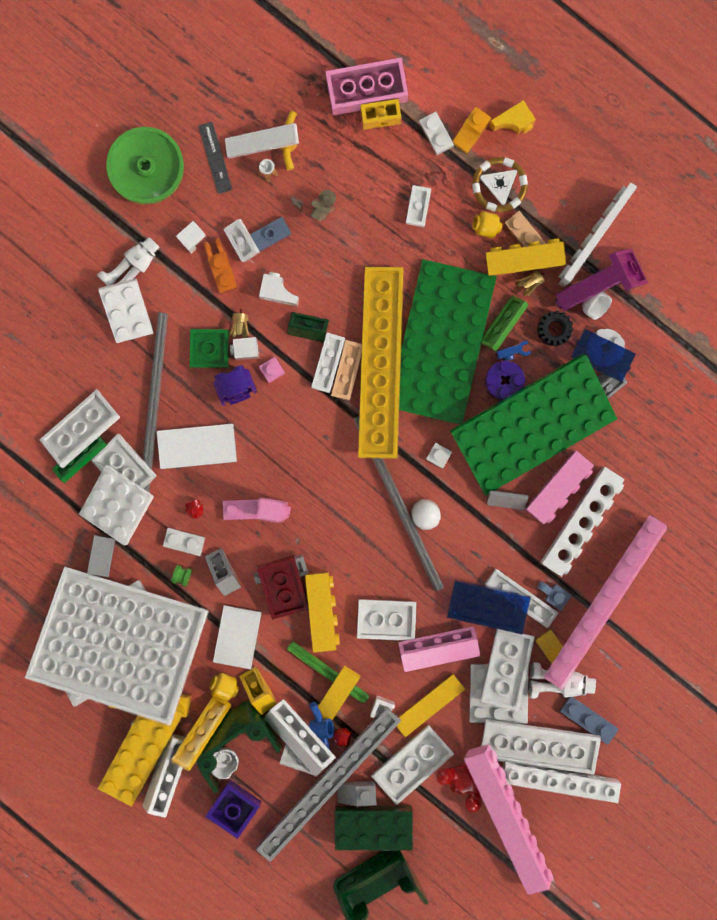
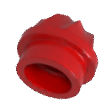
(194, 509)
(342, 737)

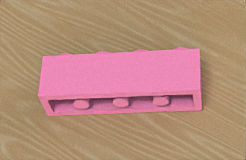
(559, 487)
(273, 510)
(439, 649)

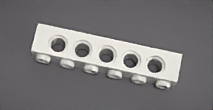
(615, 486)
(563, 781)

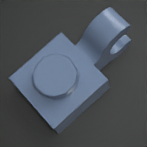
(555, 596)

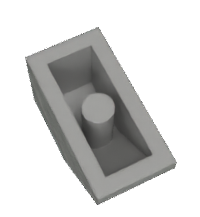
(357, 793)

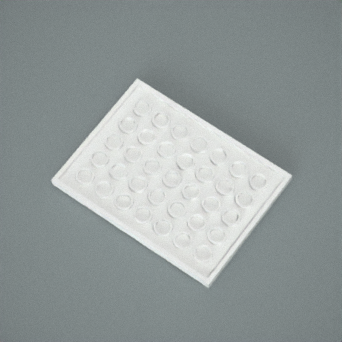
(117, 645)

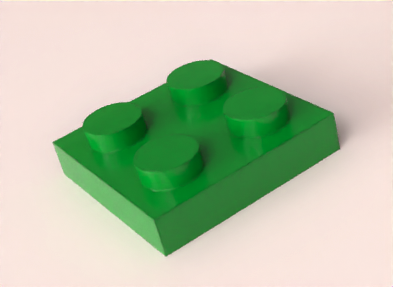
(209, 348)

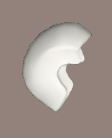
(597, 305)
(426, 514)
(226, 763)

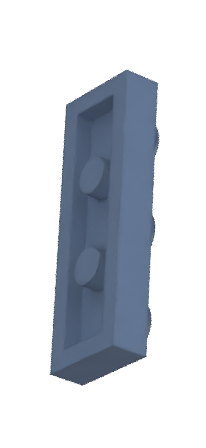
(589, 719)

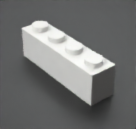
(299, 737)
(164, 779)

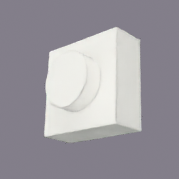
(439, 455)

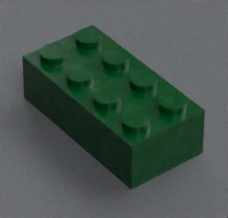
(374, 828)

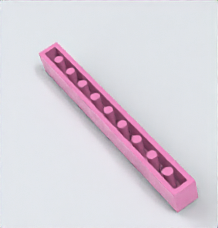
(605, 602)

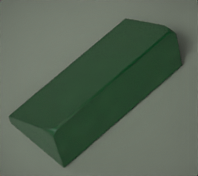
(307, 327)

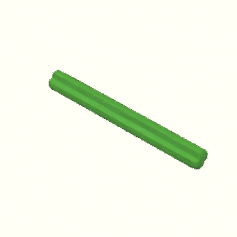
(323, 669)

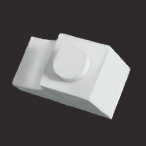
(273, 290)

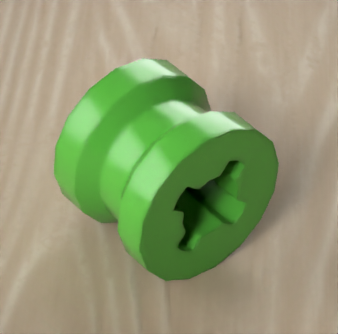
(181, 576)

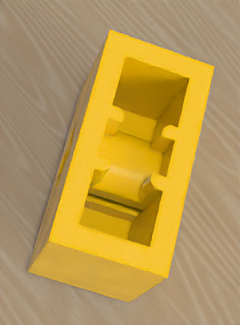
(380, 114)

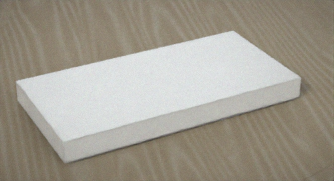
(79, 428)
(196, 446)
(507, 670)
(412, 764)

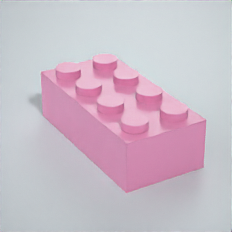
(366, 84)

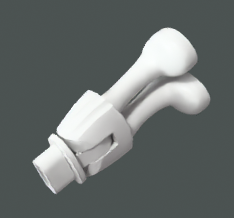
(137, 256)
(576, 685)

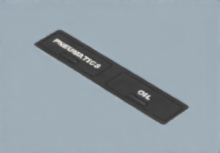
(215, 157)

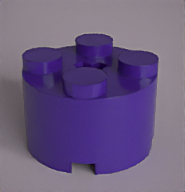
(504, 369)
(234, 386)

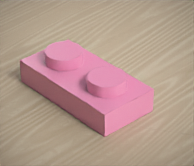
(240, 509)

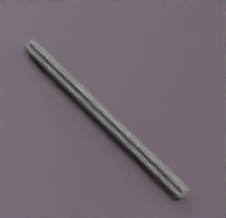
(154, 390)
(407, 521)

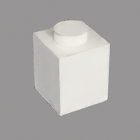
(244, 348)

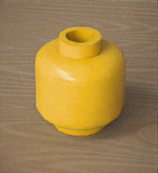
(487, 224)
(223, 686)

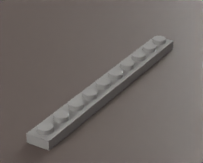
(328, 784)

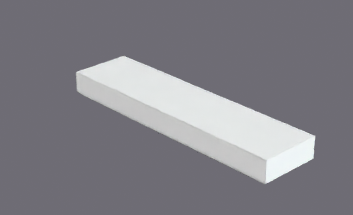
(262, 140)
(537, 609)

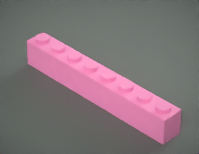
(508, 819)

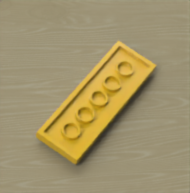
(137, 757)

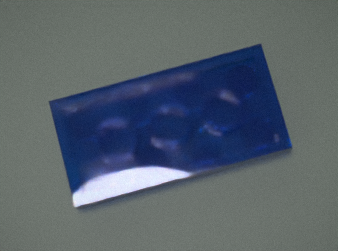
(488, 606)

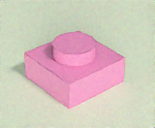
(272, 370)

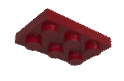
(282, 587)

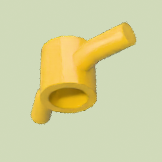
(288, 149)

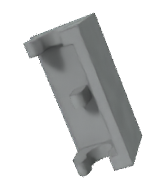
(101, 555)

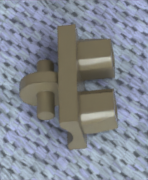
(323, 205)

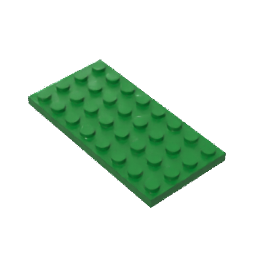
(443, 340)
(534, 424)

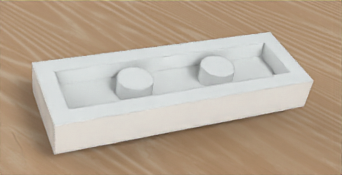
(328, 363)

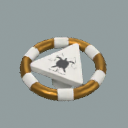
(499, 184)

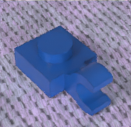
(507, 354)

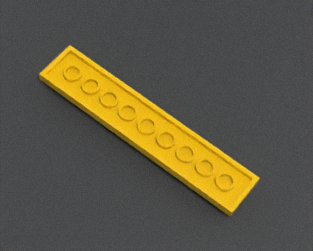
(381, 362)

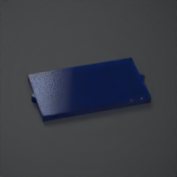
(604, 355)

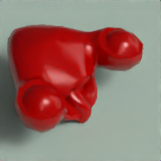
(461, 782)

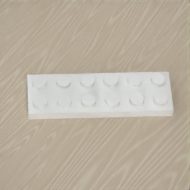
(599, 230)
(542, 746)

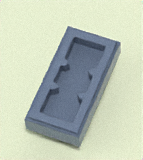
(271, 234)

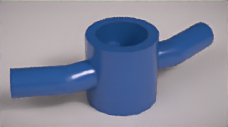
(321, 727)

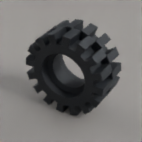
(566, 328)

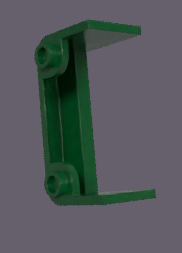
(236, 721)
(373, 880)

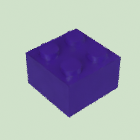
(233, 809)

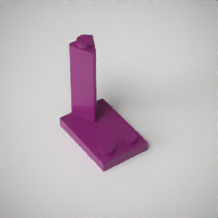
(624, 269)

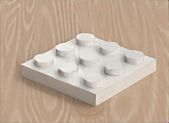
(116, 505)
(479, 712)

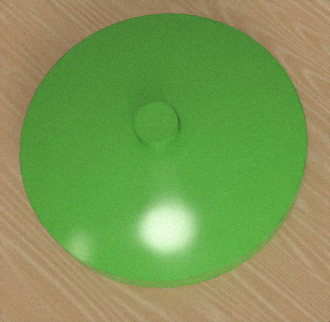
(145, 165)

